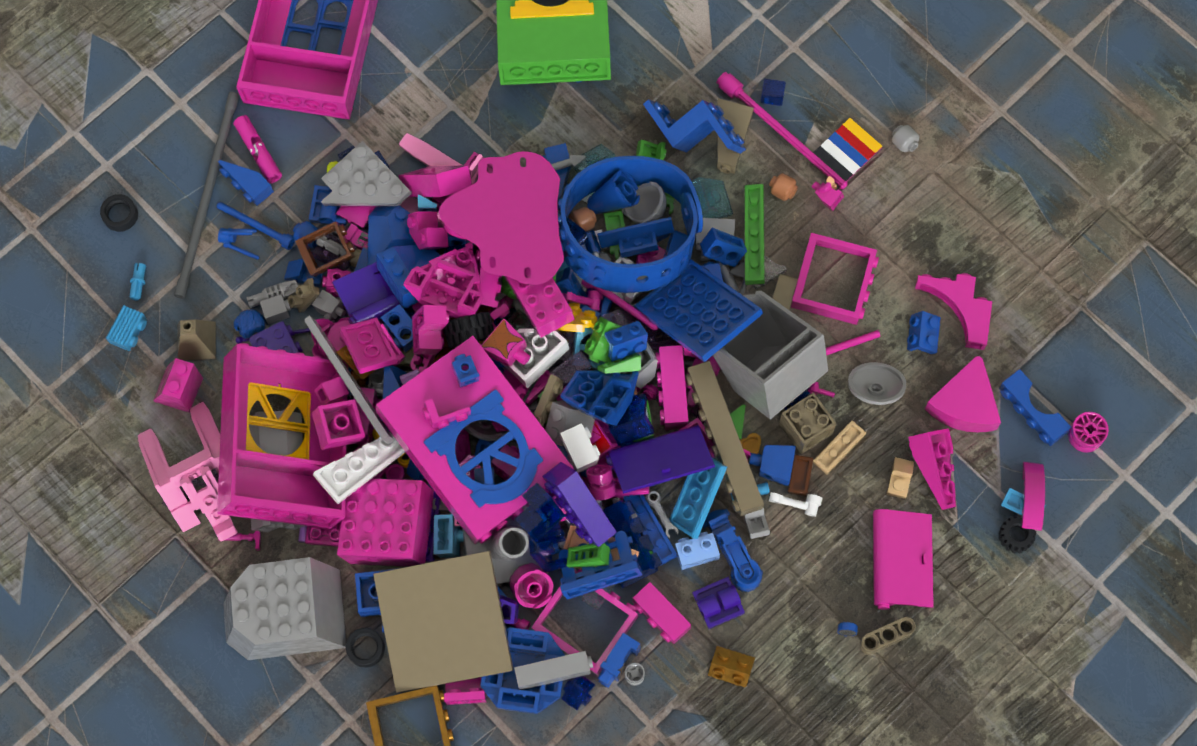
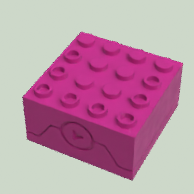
(387, 523)

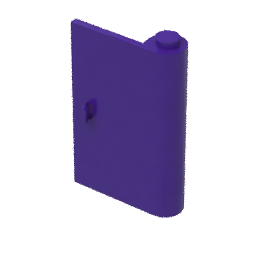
(365, 294)
(660, 459)

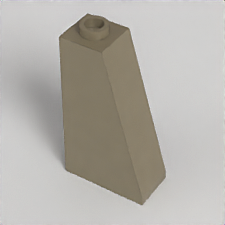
(740, 117)

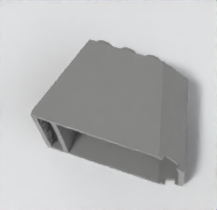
(773, 357)
(285, 609)

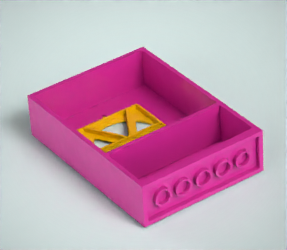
(264, 483)

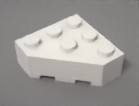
(542, 353)

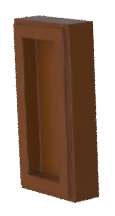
(800, 475)

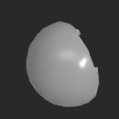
(650, 206)

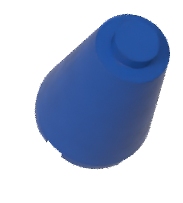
(614, 194)

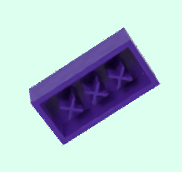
(579, 504)

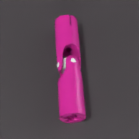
(258, 150)

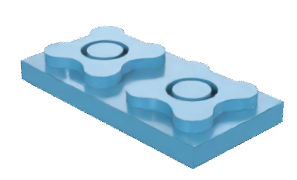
(697, 499)

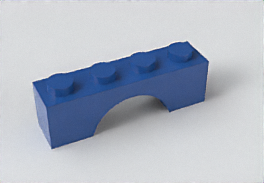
(1049, 426)

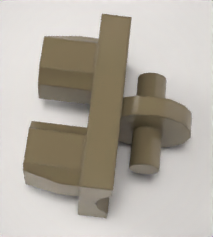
(304, 295)

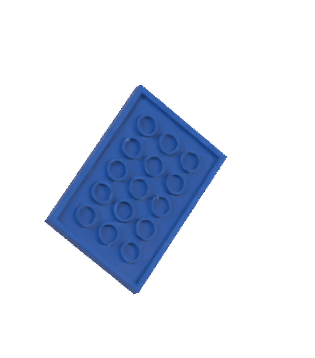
(699, 311)

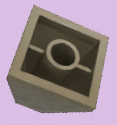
(196, 340)

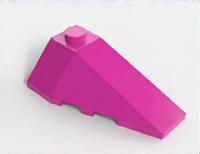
(932, 456)

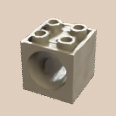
(807, 423)

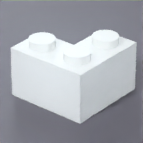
(579, 448)

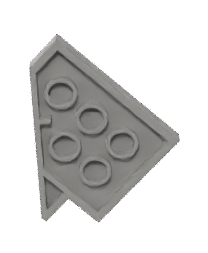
(363, 181)

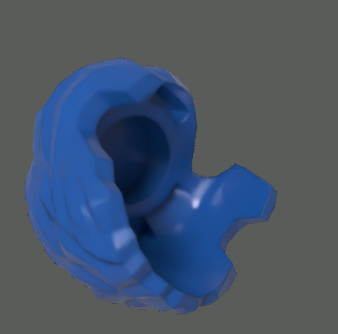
(249, 322)

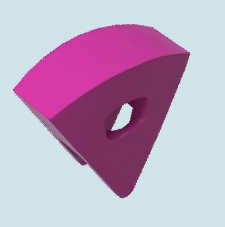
(967, 401)

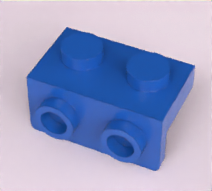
(923, 332)
(626, 340)

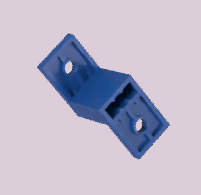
(695, 126)

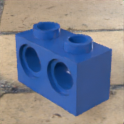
(723, 247)
(401, 328)

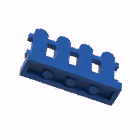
(599, 577)

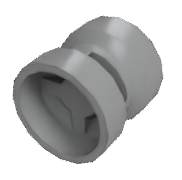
(632, 671)

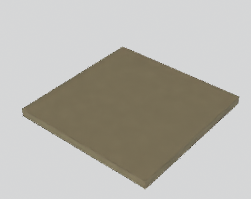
(443, 621)

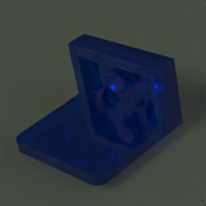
(633, 423)

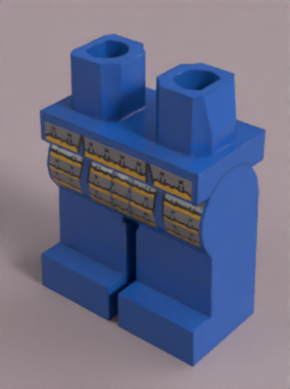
(617, 658)

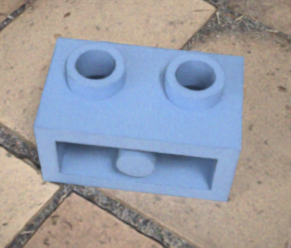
(697, 551)

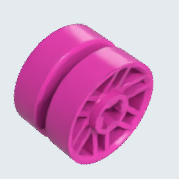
(1088, 432)

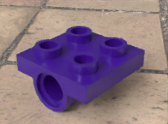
(718, 602)

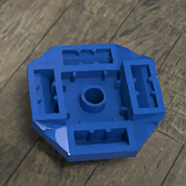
(525, 648)

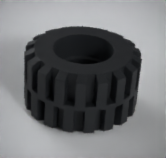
(463, 328)

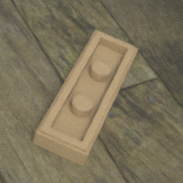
(839, 447)

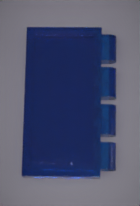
(620, 517)

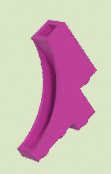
(959, 295)

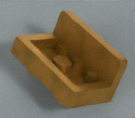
(731, 666)

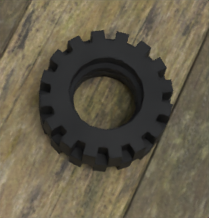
(1008, 542)

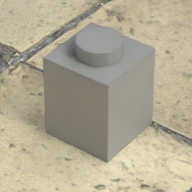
(275, 309)

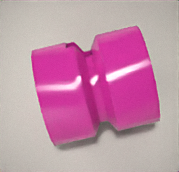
(601, 481)

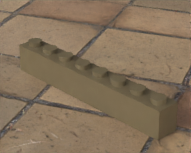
(724, 438)

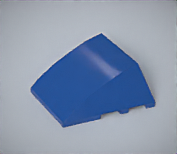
(601, 394)

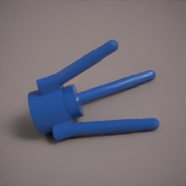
(229, 236)

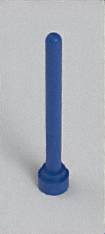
(285, 240)

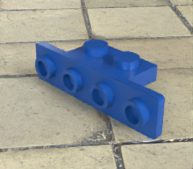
(636, 238)

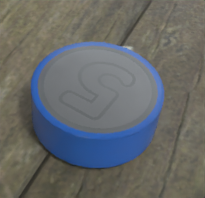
(847, 629)

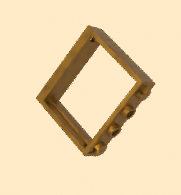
(438, 695)

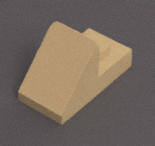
(900, 478)

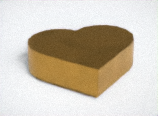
(751, 443)

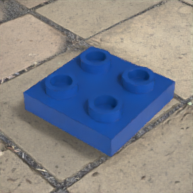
(321, 213)

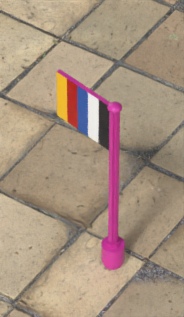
(837, 157)

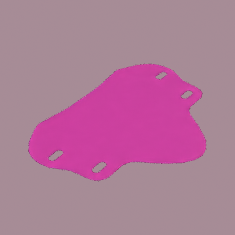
(511, 217)

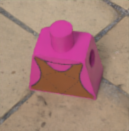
(506, 345)

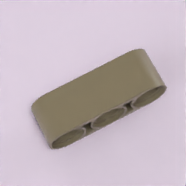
(785, 290)
(896, 631)

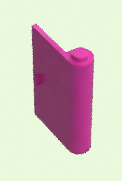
(902, 559)

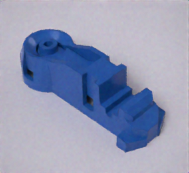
(734, 551)

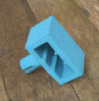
(446, 537)

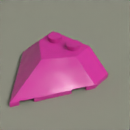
(449, 282)

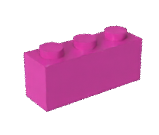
(661, 613)

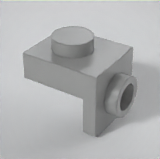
(757, 524)

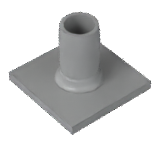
(508, 549)

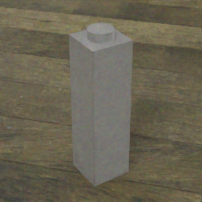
(553, 670)

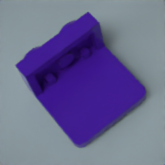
(277, 337)

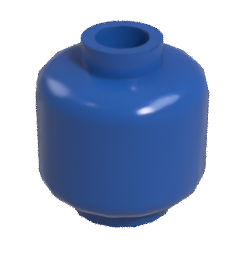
(304, 229)

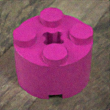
(532, 597)

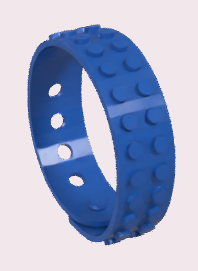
(618, 276)

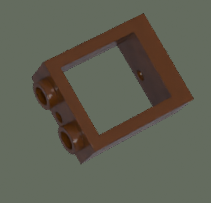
(308, 257)

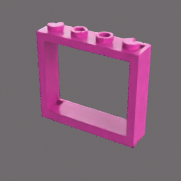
(824, 309)
(611, 597)

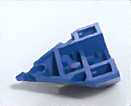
(387, 230)

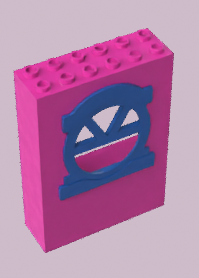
(474, 505)

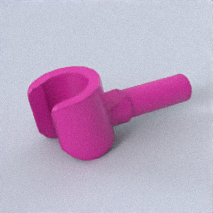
(815, 388)

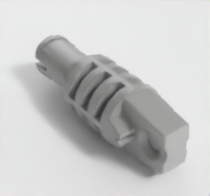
(285, 288)

